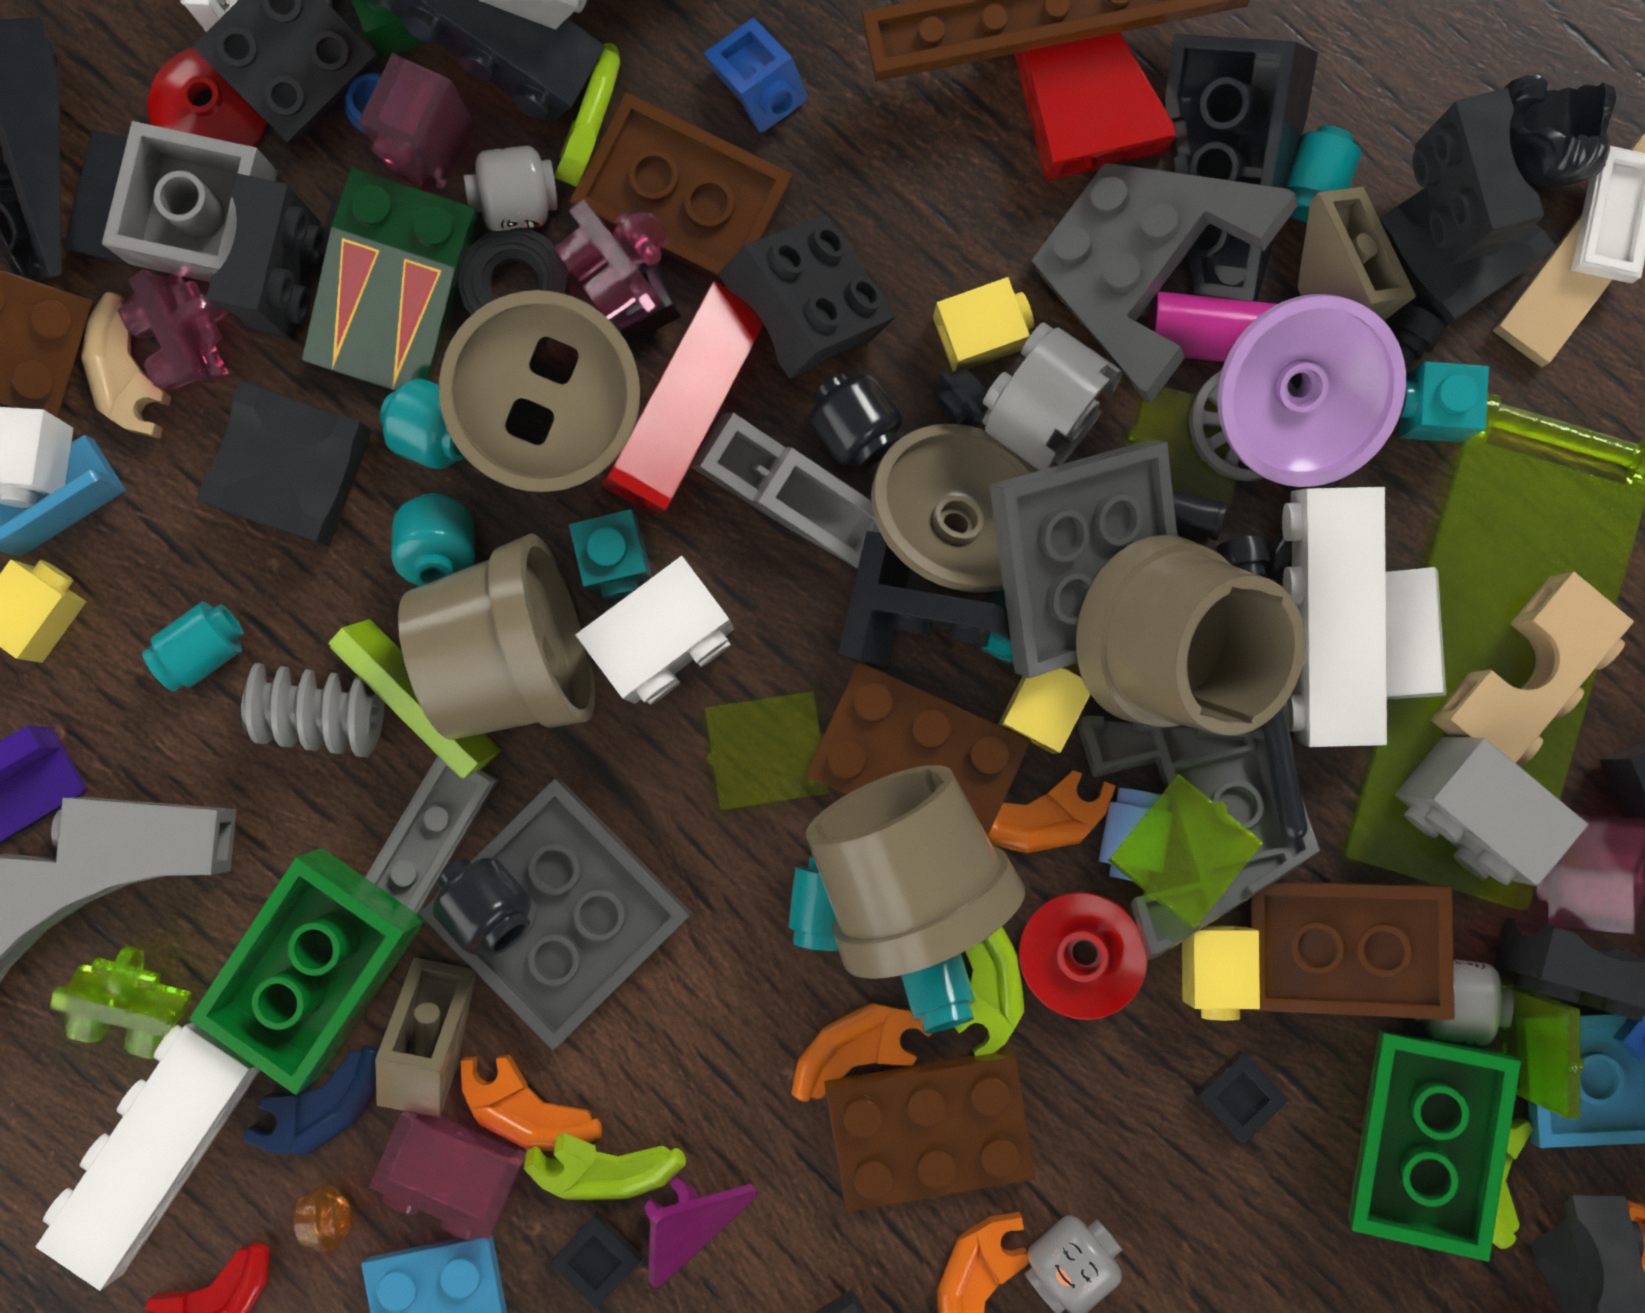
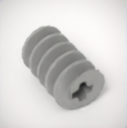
(311, 713)

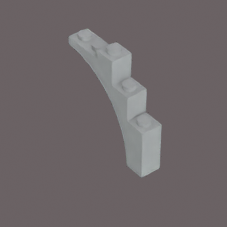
(101, 850)

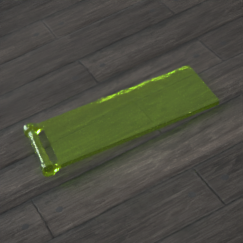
(1497, 543)

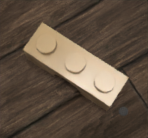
(1571, 636)

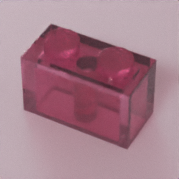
(416, 123)
(1599, 878)
(448, 1174)

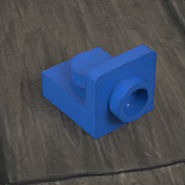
(758, 74)

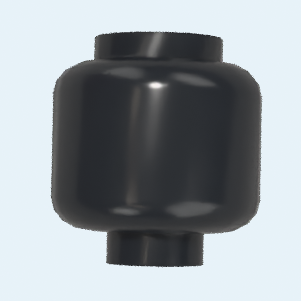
(855, 420)
(482, 906)

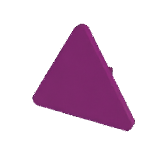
(687, 1227)

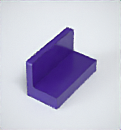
(34, 778)

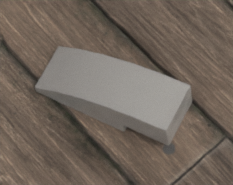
(786, 487)

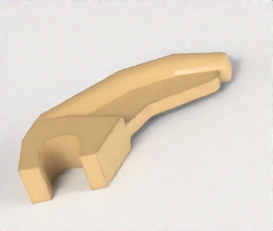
(114, 377)

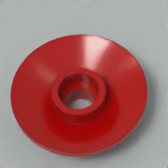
(222, 118)
(1067, 981)

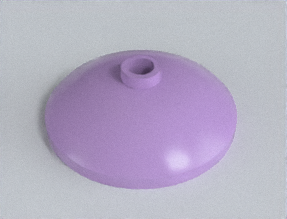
(1346, 395)

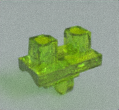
(120, 996)

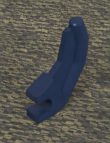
(320, 1114)

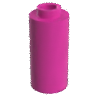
(1202, 324)

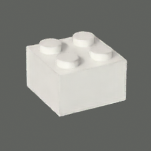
(657, 634)

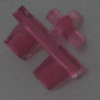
(632, 243)
(182, 325)

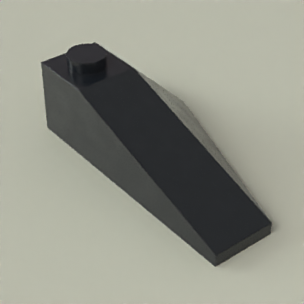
(1239, 120)
(29, 150)

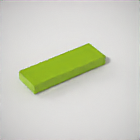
(383, 669)

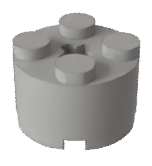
(1049, 399)

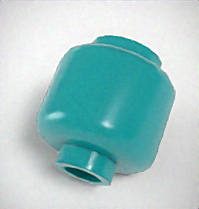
(416, 426)
(432, 538)

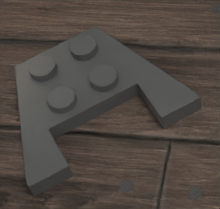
(1129, 239)
(1226, 771)

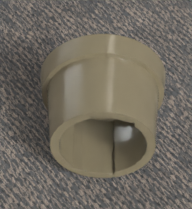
(491, 369)
(1188, 639)
(498, 645)
(910, 873)

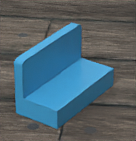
(87, 487)

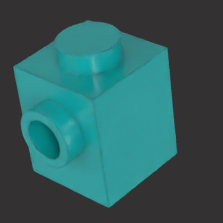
(1444, 402)
(611, 554)

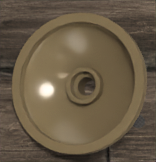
(940, 481)

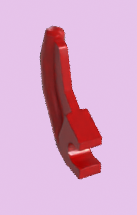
(231, 1292)

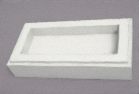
(1614, 220)
(1414, 635)

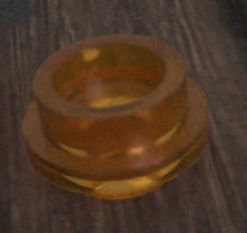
(322, 1219)

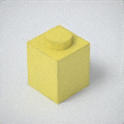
(983, 324)
(35, 608)
(1047, 707)
(1221, 971)

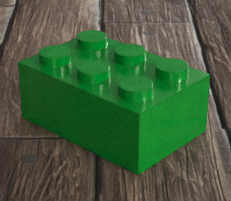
(307, 969)
(1434, 1143)

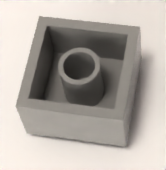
(177, 201)
(1489, 811)

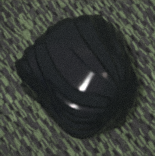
(1559, 133)

